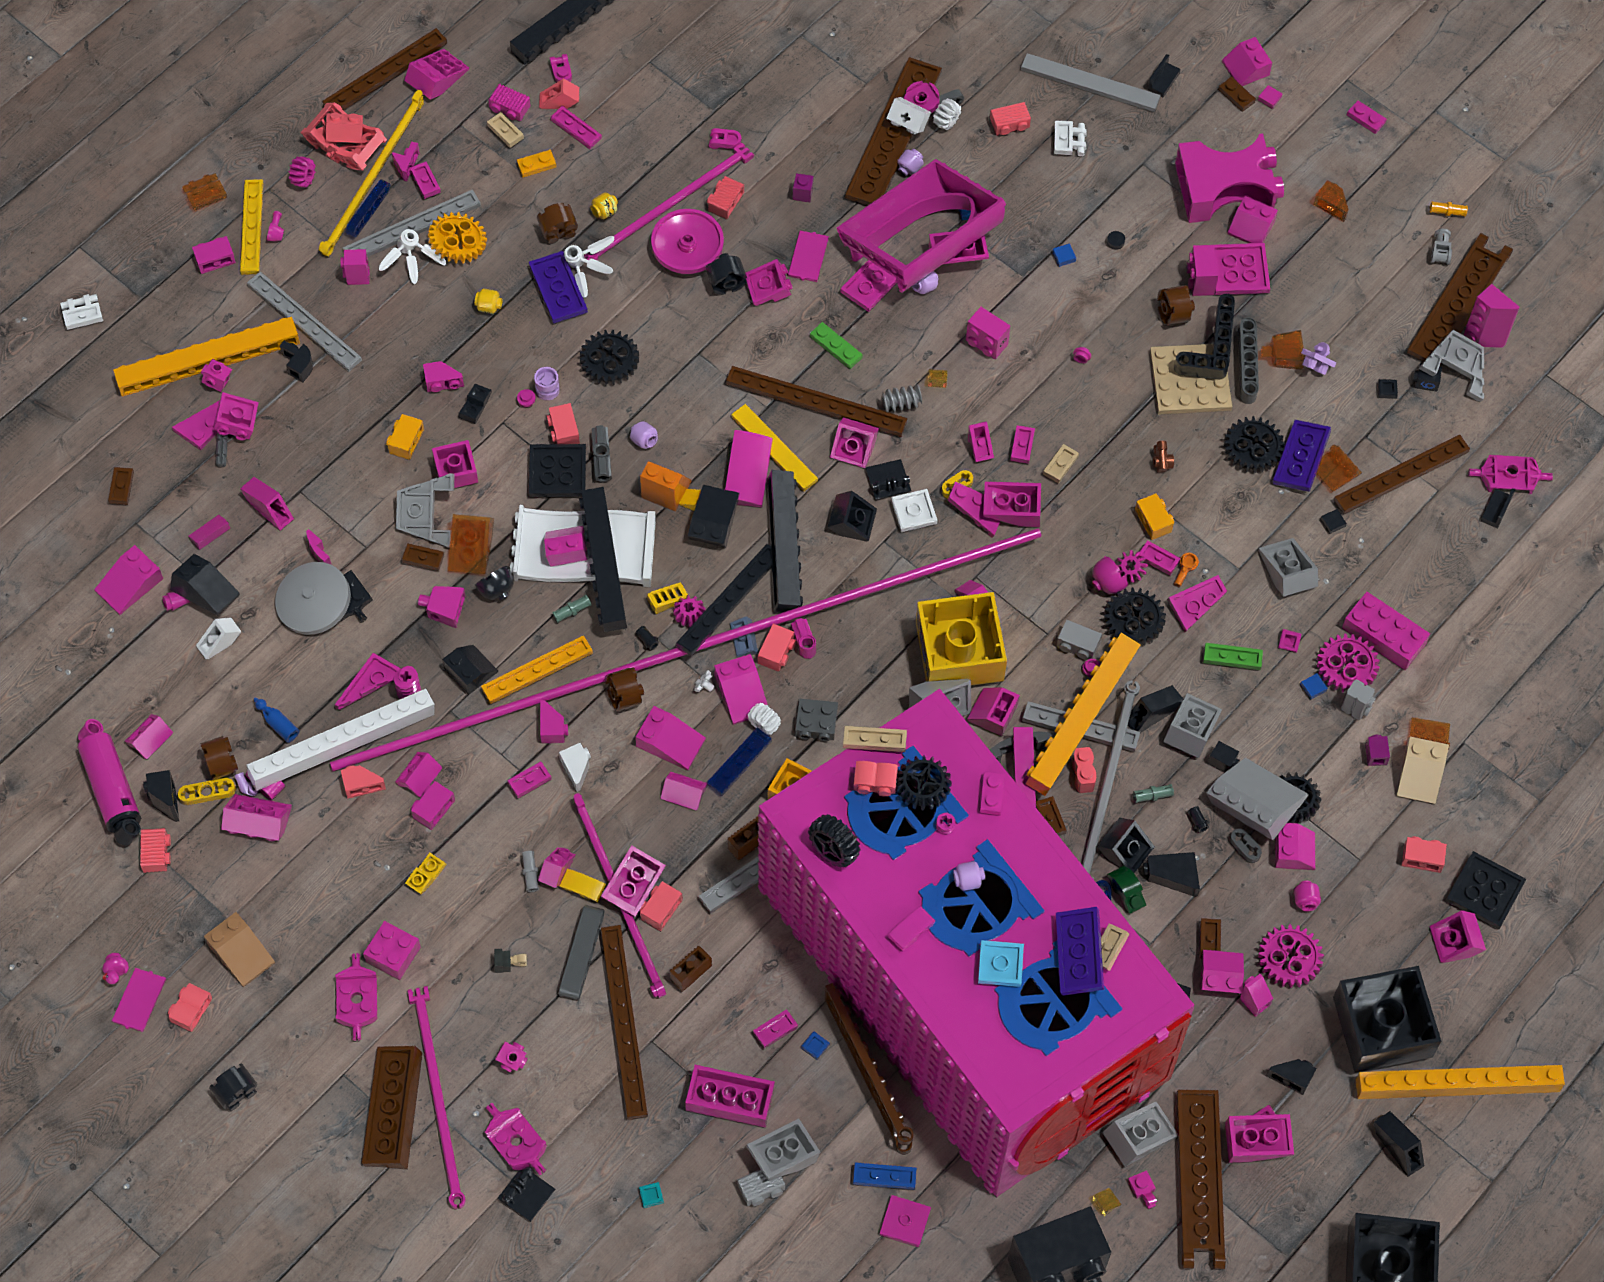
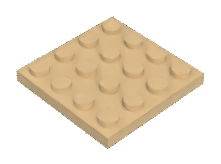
(1186, 393)

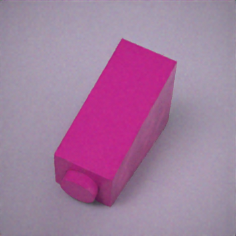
(267, 502)

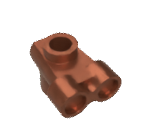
(1162, 460)

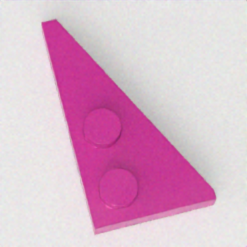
(372, 676)

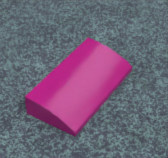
(749, 467)

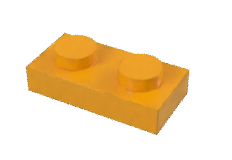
(536, 163)

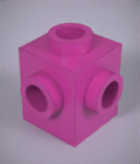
(216, 375)
(503, 1056)

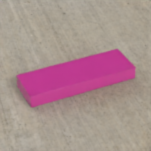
(576, 127)

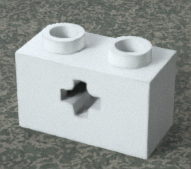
(918, 115)

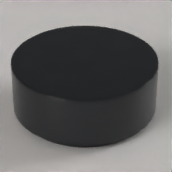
(1116, 240)

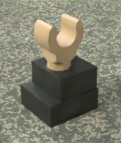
(503, 960)

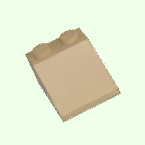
(1422, 770)

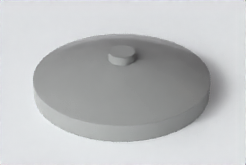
(312, 598)

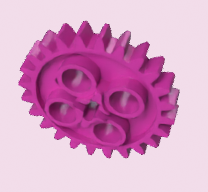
(1334, 652)
(1307, 965)

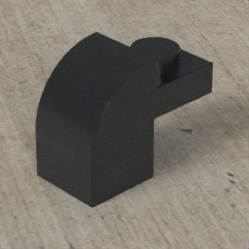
(300, 361)

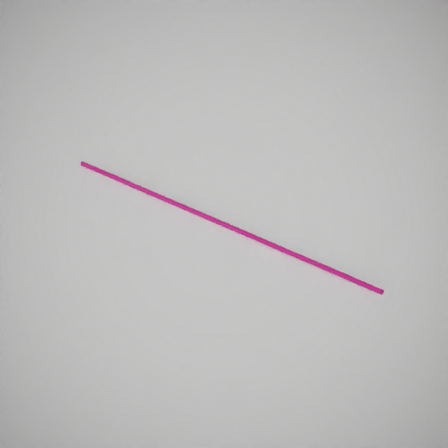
(677, 652)

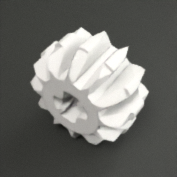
(947, 114)
(764, 718)

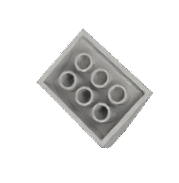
(1256, 797)

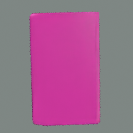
(209, 531)

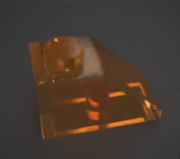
(1332, 200)

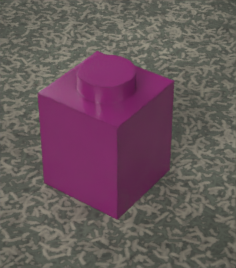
(803, 187)
(1377, 750)

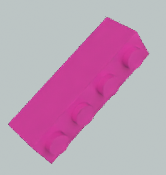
(1491, 318)

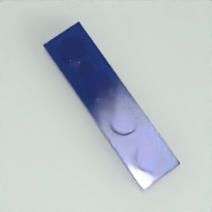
(739, 761)

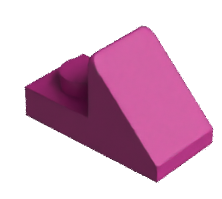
(405, 161)
(980, 440)

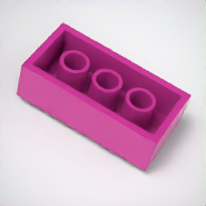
(1386, 630)
(730, 1096)

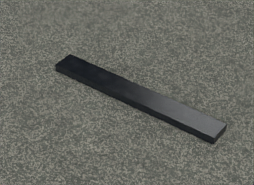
(726, 602)

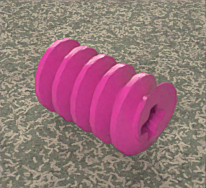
(406, 682)

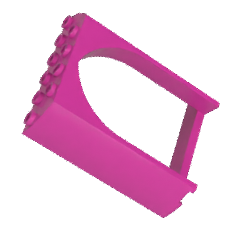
(923, 193)

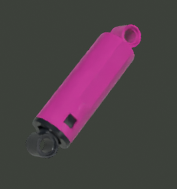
(109, 782)

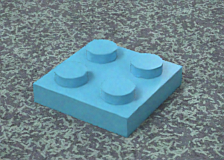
(1001, 963)

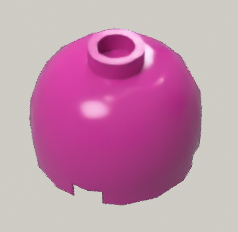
(1108, 577)

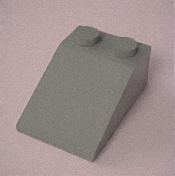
(1289, 567)
(955, 690)
(1192, 725)
(1140, 1133)
(784, 1150)

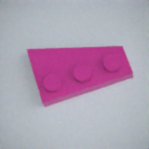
(199, 427)
(972, 503)
(1196, 601)

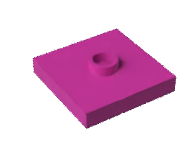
(905, 1221)

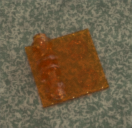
(1337, 468)
(1430, 730)

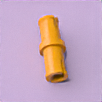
(1448, 208)

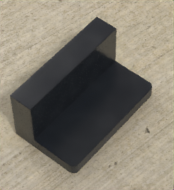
(1163, 77)
(1497, 507)

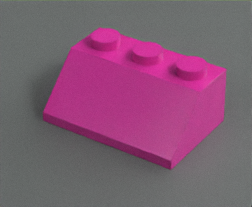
(973, 252)
(255, 817)

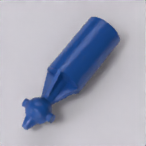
(277, 721)

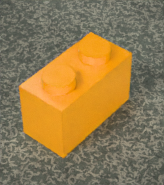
(405, 436)
(1154, 516)

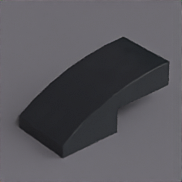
(475, 403)

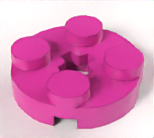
(925, 90)

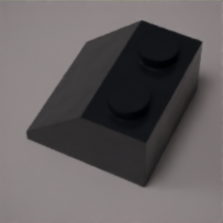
(852, 516)
(468, 667)
(162, 793)
(1126, 844)

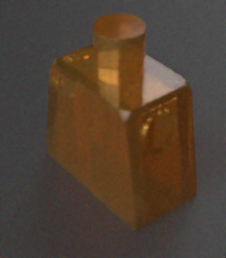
(1285, 350)

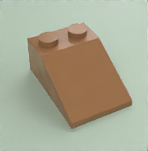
(239, 949)

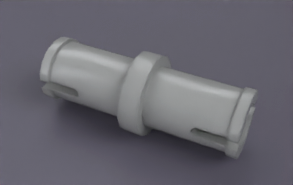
(530, 871)

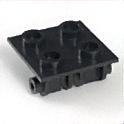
(888, 479)
(526, 1193)

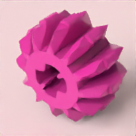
(302, 171)
(1138, 566)
(695, 607)

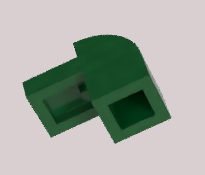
(1128, 887)

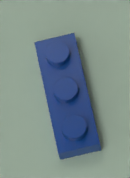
(884, 1176)

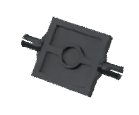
(358, 598)

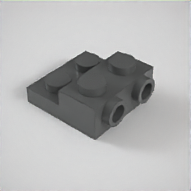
(816, 719)

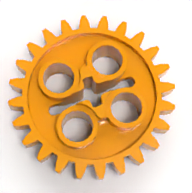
(446, 242)

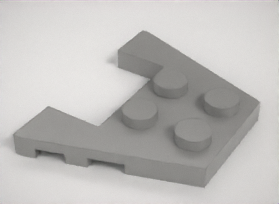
(1461, 355)
(416, 509)

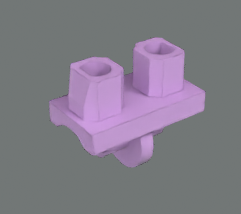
(1318, 357)

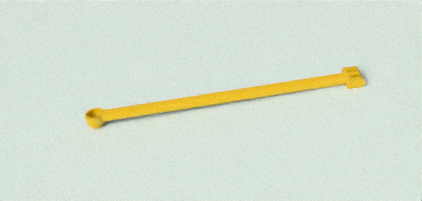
(328, 246)

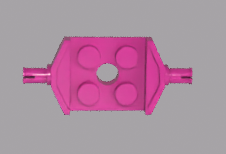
(1496, 476)
(352, 982)
(511, 1125)

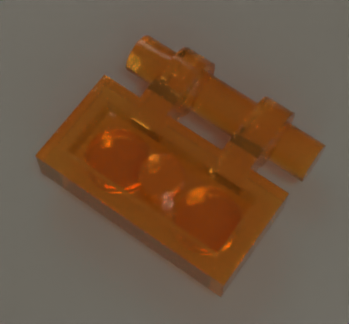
(205, 195)

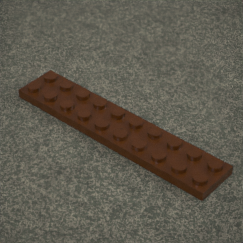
(888, 140)

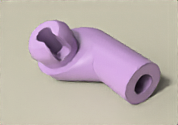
(245, 786)

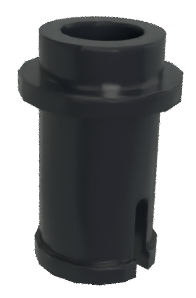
(650, 641)
(1198, 819)

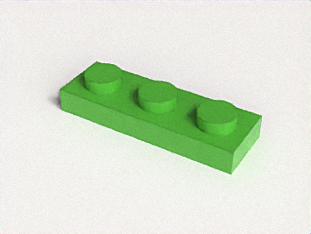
(836, 345)
(1233, 656)

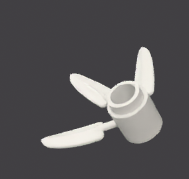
(406, 244)
(576, 258)

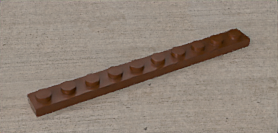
(815, 400)
(624, 1022)

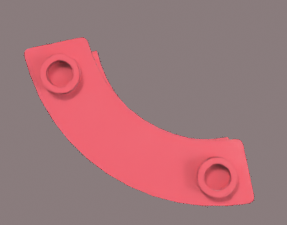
(359, 152)

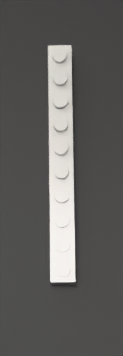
(340, 739)

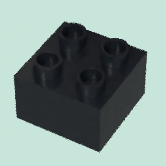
(1386, 1019)
(1392, 1249)
(1061, 1250)

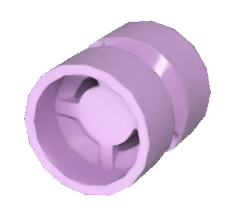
(546, 383)

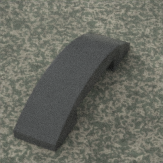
(1006, 745)

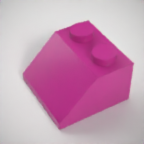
(1248, 62)
(1252, 221)
(854, 442)
(565, 546)
(1295, 848)
(1457, 937)
(1222, 971)

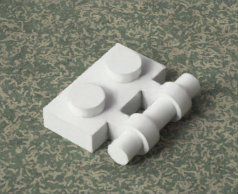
(1064, 135)
(81, 315)

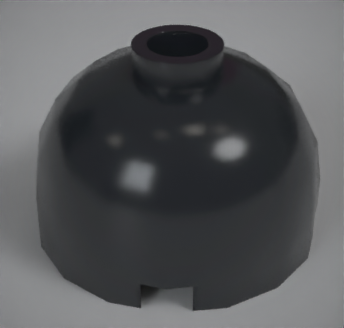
(496, 584)

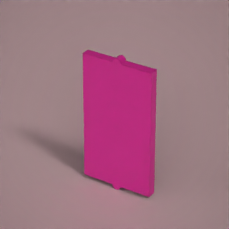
(808, 256)
(139, 1000)

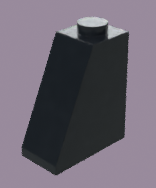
(1154, 708)
(1174, 871)
(1400, 1142)

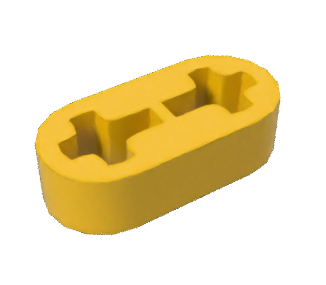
(957, 478)

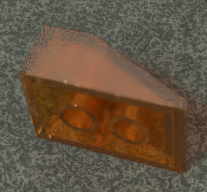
(470, 543)

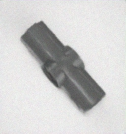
(601, 445)

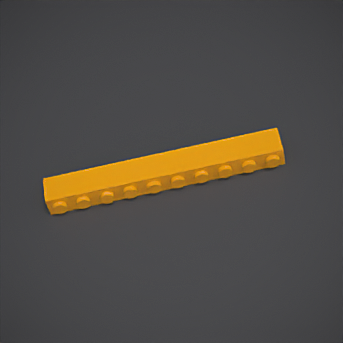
(191, 360)
(1082, 715)
(1460, 1082)

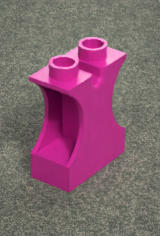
(1219, 178)

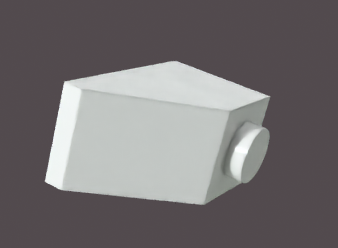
(218, 637)
(576, 764)

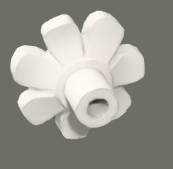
(704, 682)

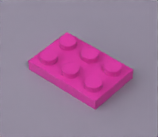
(868, 285)

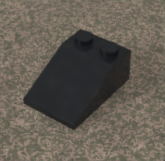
(713, 516)
(203, 585)

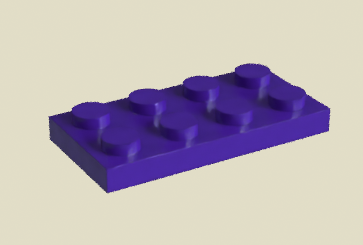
(558, 287)
(1302, 455)
(1079, 951)

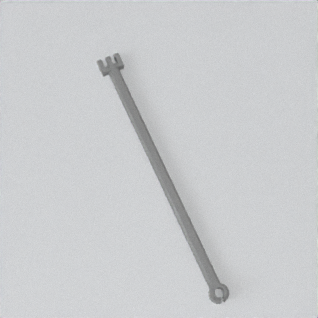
(1110, 774)

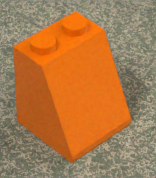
(663, 486)

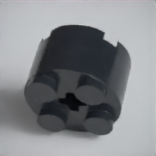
(726, 274)
(233, 1087)

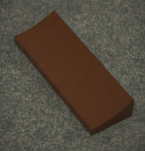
(392, 1107)

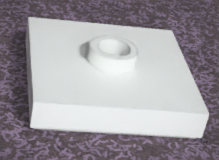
(914, 510)

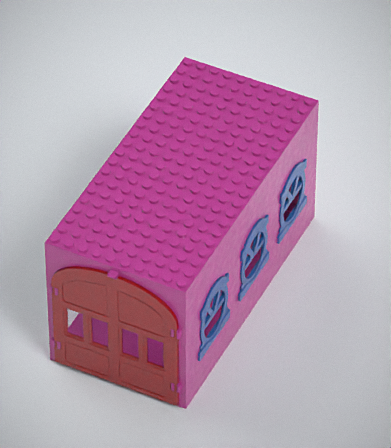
(988, 1076)

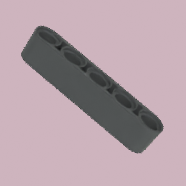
(1248, 367)
(581, 952)

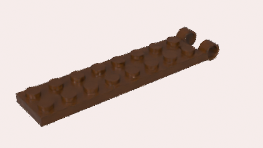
(1459, 297)
(867, 1068)
(1200, 1175)

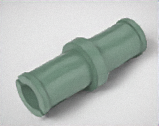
(571, 608)
(1153, 793)

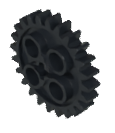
(609, 357)
(1246, 455)
(1148, 609)

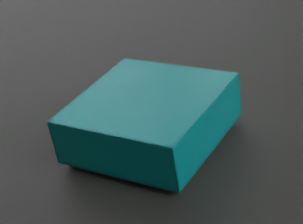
(651, 1195)

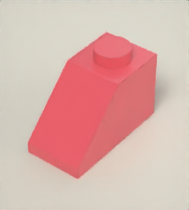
(559, 94)
(361, 781)

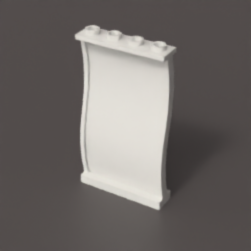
(632, 540)

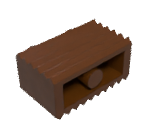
(744, 840)
(690, 968)

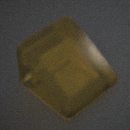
(937, 378)
(1106, 1201)

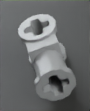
(1442, 247)

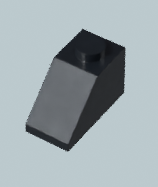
(1293, 1074)

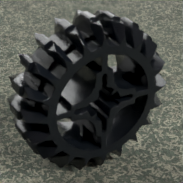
(938, 790)
(1306, 809)
(834, 840)

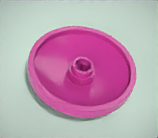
(687, 241)

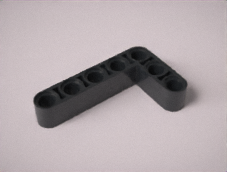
(1223, 344)

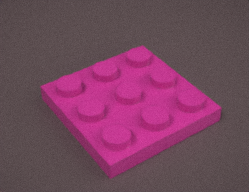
(1242, 269)

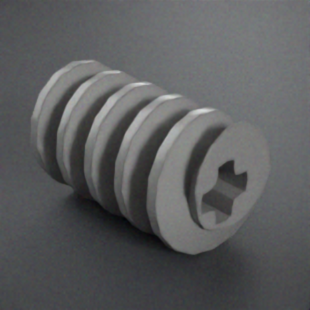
(901, 398)

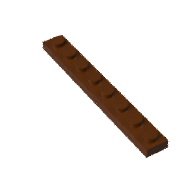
(387, 70)
(1401, 474)

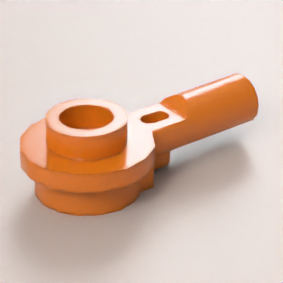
(1188, 563)

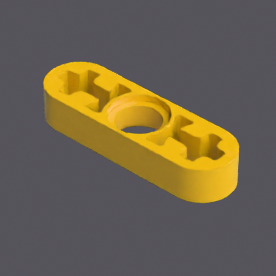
(200, 786)

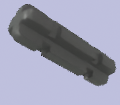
(221, 450)

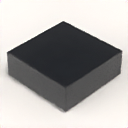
(1387, 389)
(1333, 521)

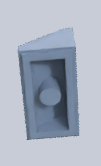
(745, 644)

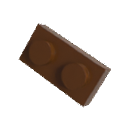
(1237, 94)
(121, 486)
(423, 557)
(1050, 811)
(1210, 935)

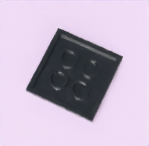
(557, 470)
(1486, 890)

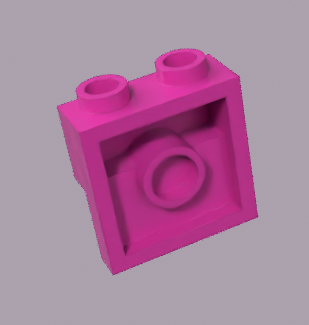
(768, 282)
(235, 416)

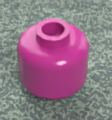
(1307, 895)

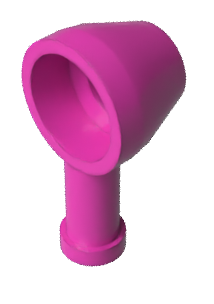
(275, 232)

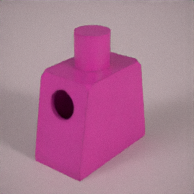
(444, 604)

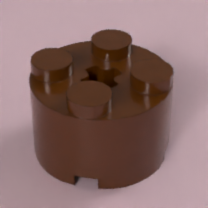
(557, 222)
(1175, 305)
(624, 689)
(218, 757)

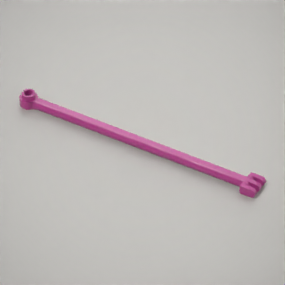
(740, 155)
(657, 988)
(437, 1094)

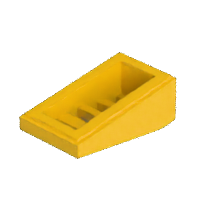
(658, 594)

